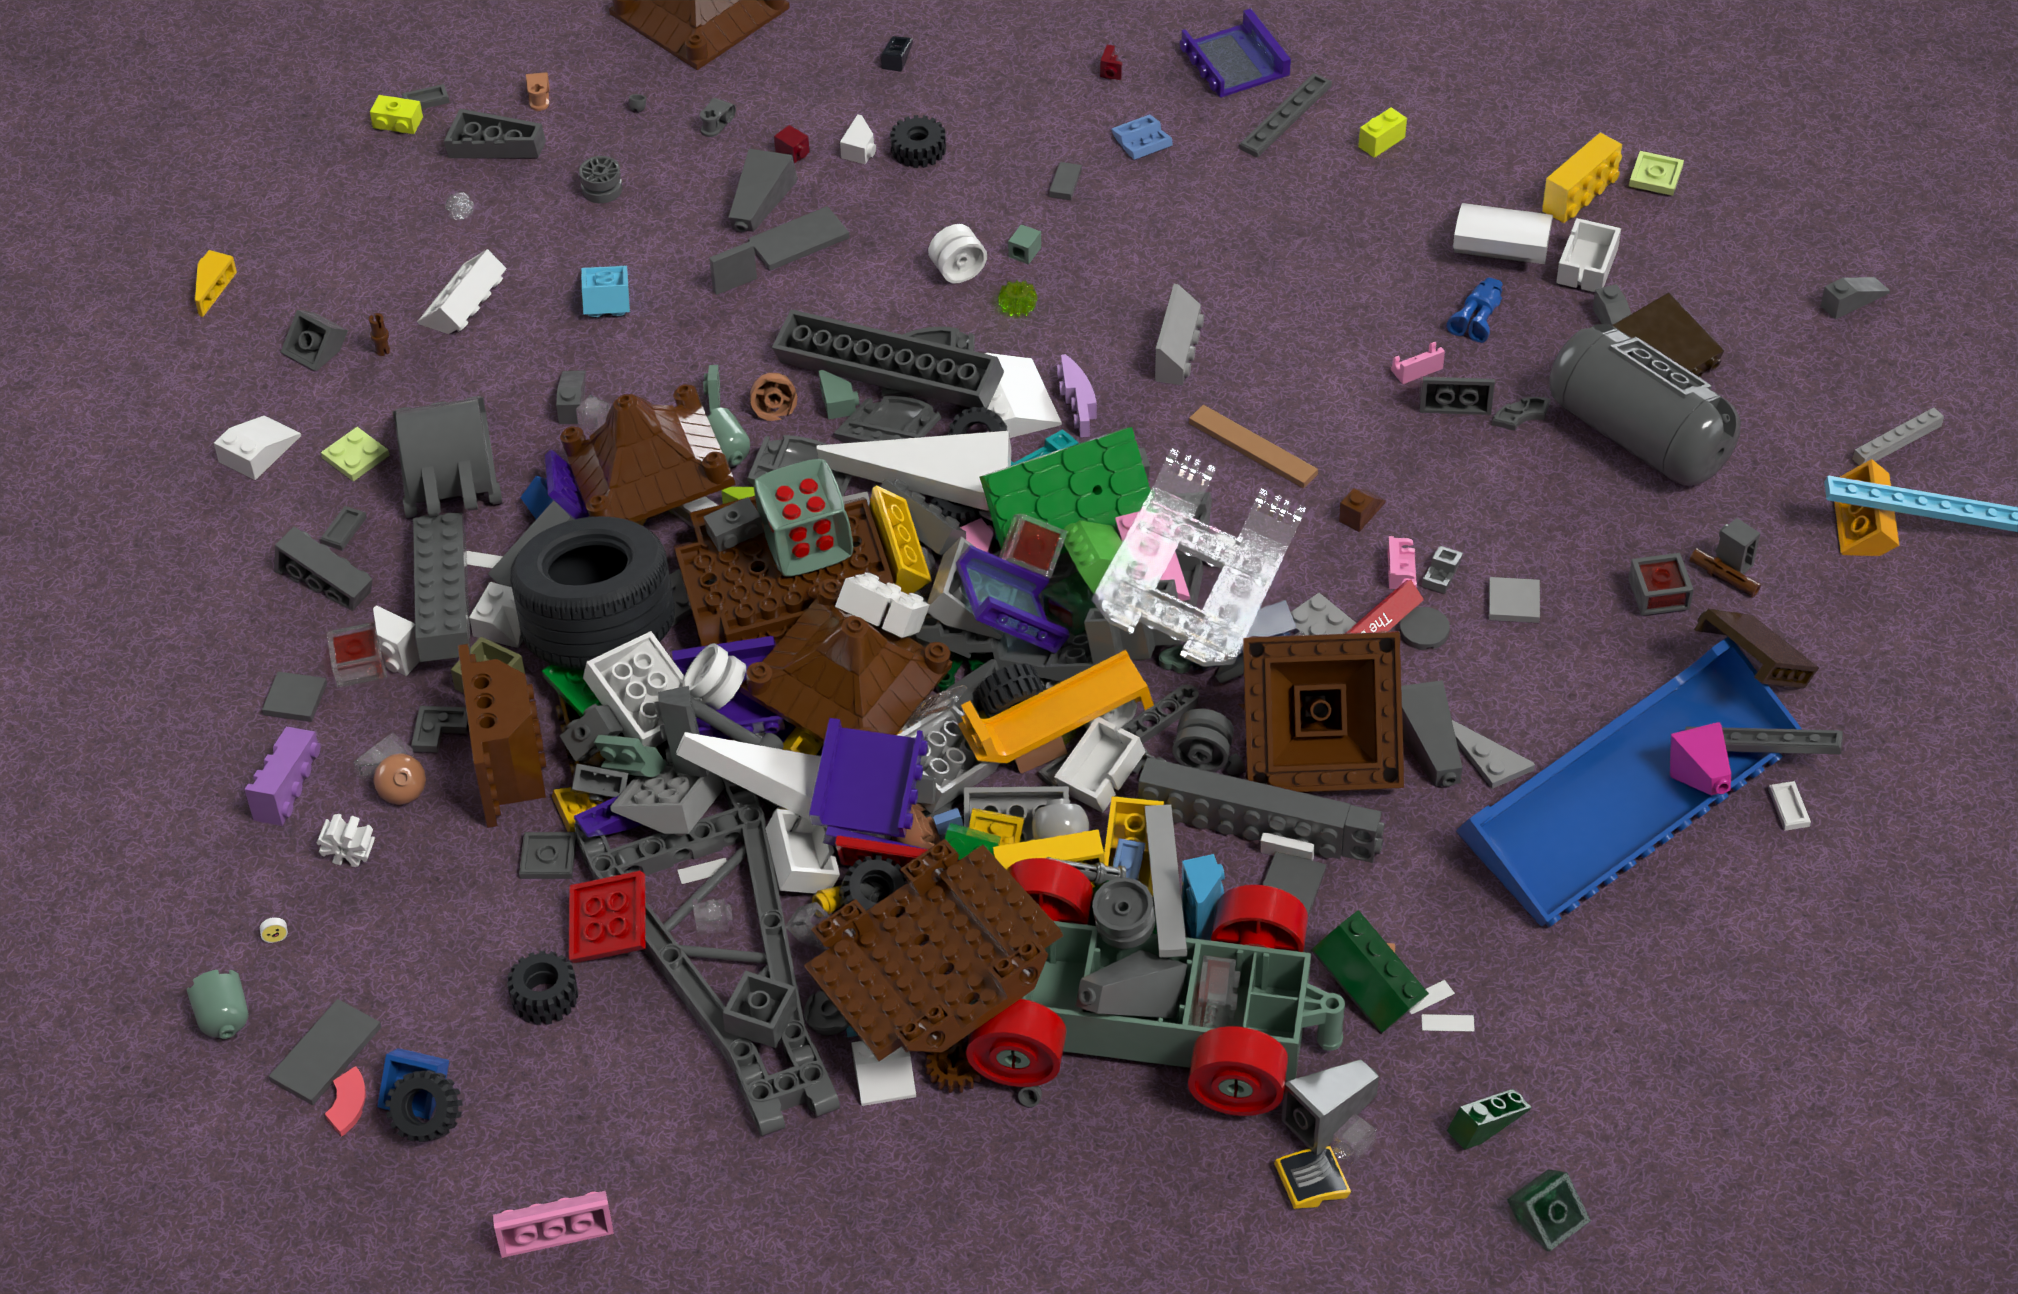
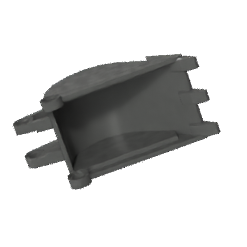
(445, 454)

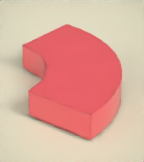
(349, 1101)

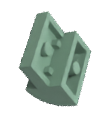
(629, 756)

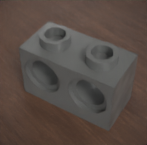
(1363, 834)

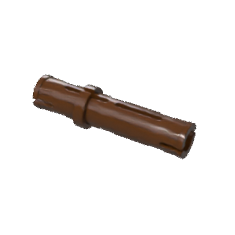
(1715, 567)

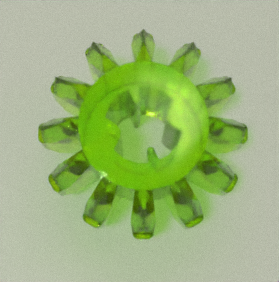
(1017, 298)

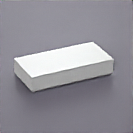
(1789, 805)
(1274, 843)

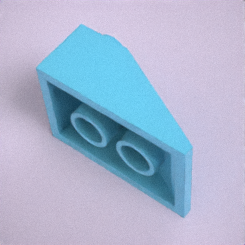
(605, 290)

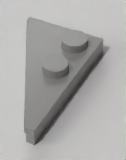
(1491, 760)

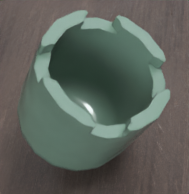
(730, 435)
(218, 1003)

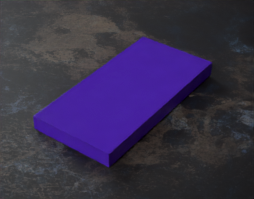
(563, 486)

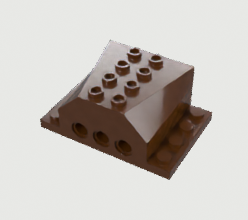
(502, 733)

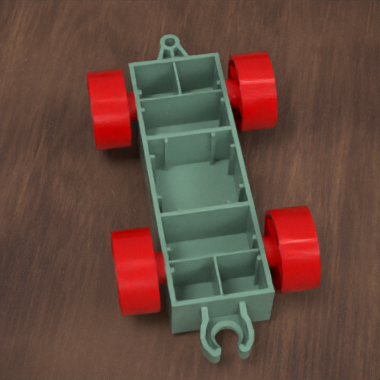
(1231, 1067)

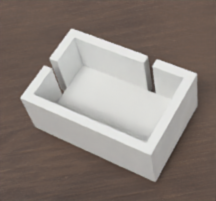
(1588, 255)
(872, 600)
(1100, 763)
(800, 856)

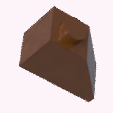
(1359, 508)

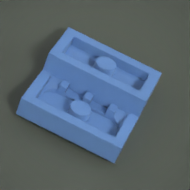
(1142, 136)

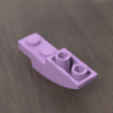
(1077, 393)

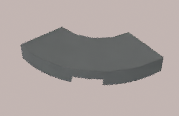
(1515, 414)

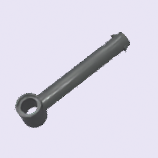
(733, 729)

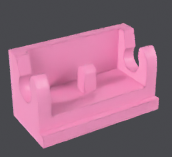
(1419, 365)
(1400, 562)

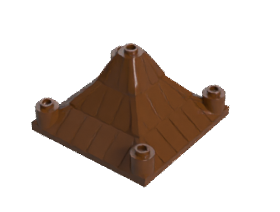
(697, 28)
(647, 457)
(844, 671)
(1324, 711)

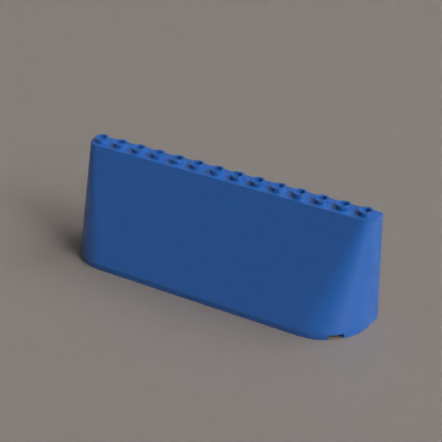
(1616, 789)

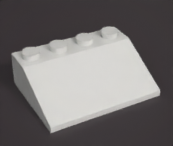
(1022, 398)
(630, 684)

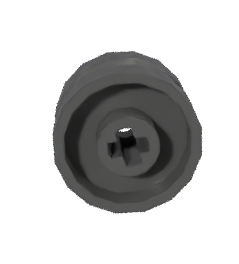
(1203, 740)
(1124, 913)

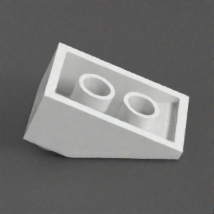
(254, 445)

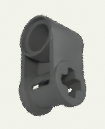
(716, 116)

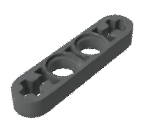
(1163, 719)

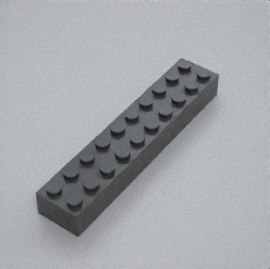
(888, 359)

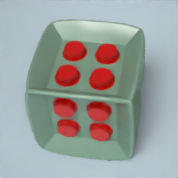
(803, 517)

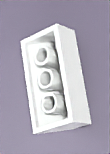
(464, 293)

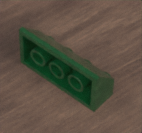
(1369, 972)

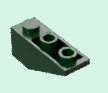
(1486, 1117)

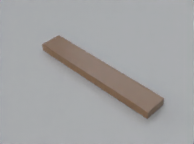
(1253, 446)

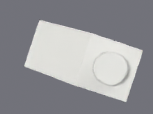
(858, 142)

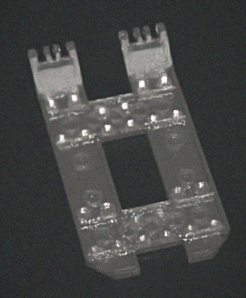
(1167, 524)

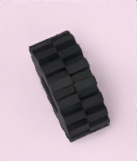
(918, 152)

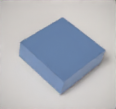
(944, 819)

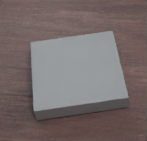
(1514, 599)

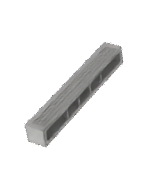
(1899, 437)

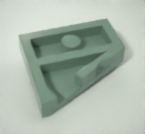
(712, 386)

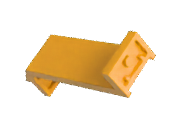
(1055, 710)

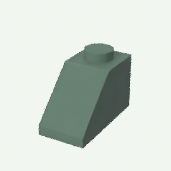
(837, 395)

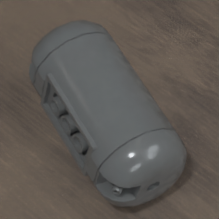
(1645, 404)

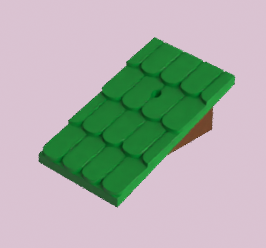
(1072, 484)

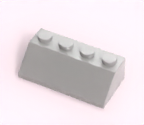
(1178, 337)

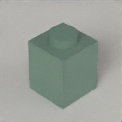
(1024, 244)

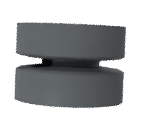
(600, 179)

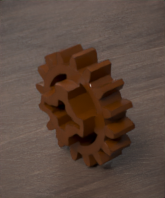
(952, 1068)

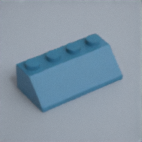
(1200, 895)

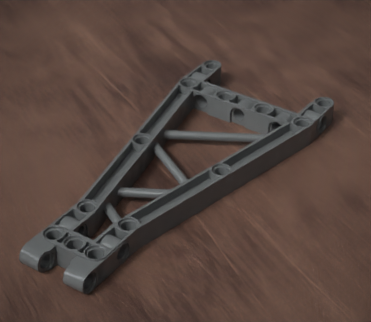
(661, 851)

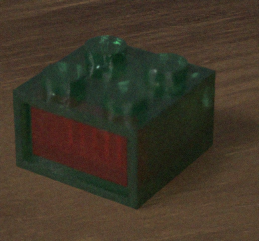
(1069, 603)

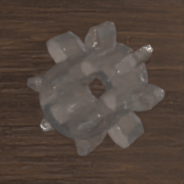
(459, 205)

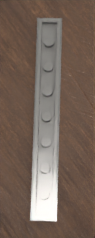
(1165, 881)

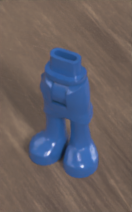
(1483, 299)

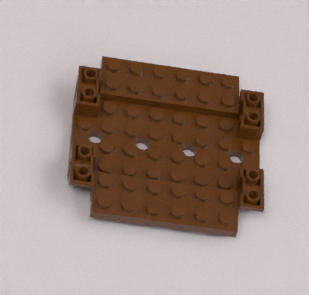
(765, 602)
(973, 924)

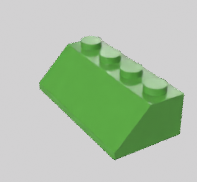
(1092, 549)

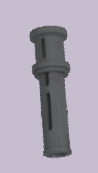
(1098, 872)

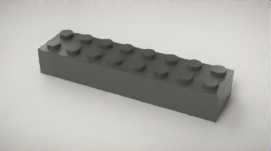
(440, 586)
(1244, 806)

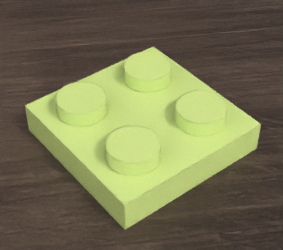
(1656, 173)
(355, 454)

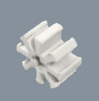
(345, 840)

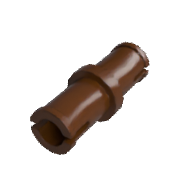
(379, 334)

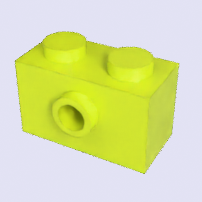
(396, 114)
(1382, 132)

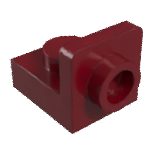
(1109, 64)

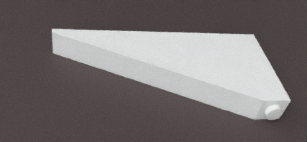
(932, 466)
(770, 772)

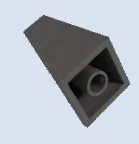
(761, 187)
(1430, 732)
(1135, 987)
(1326, 1100)

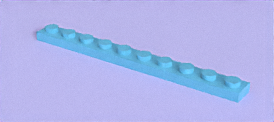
(1921, 503)

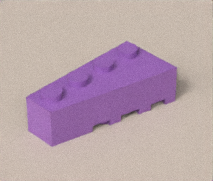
(282, 777)

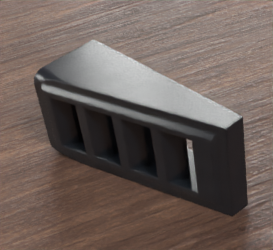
(894, 56)

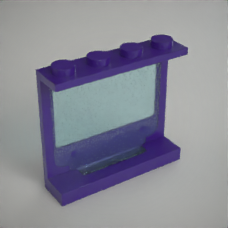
(1237, 56)
(1008, 598)

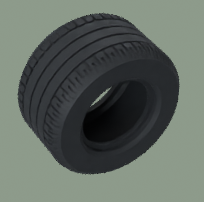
(590, 589)

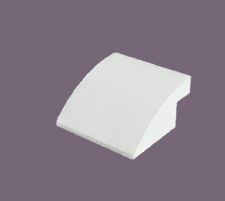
(1502, 233)

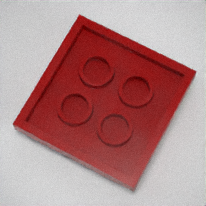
(607, 917)

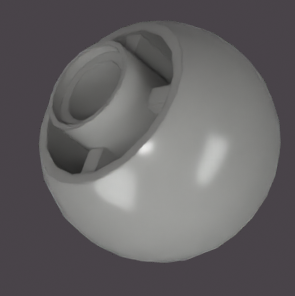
(1059, 819)

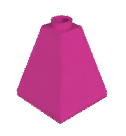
(1701, 759)

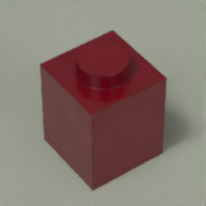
(792, 142)

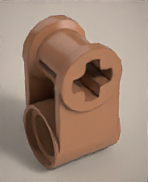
(538, 90)

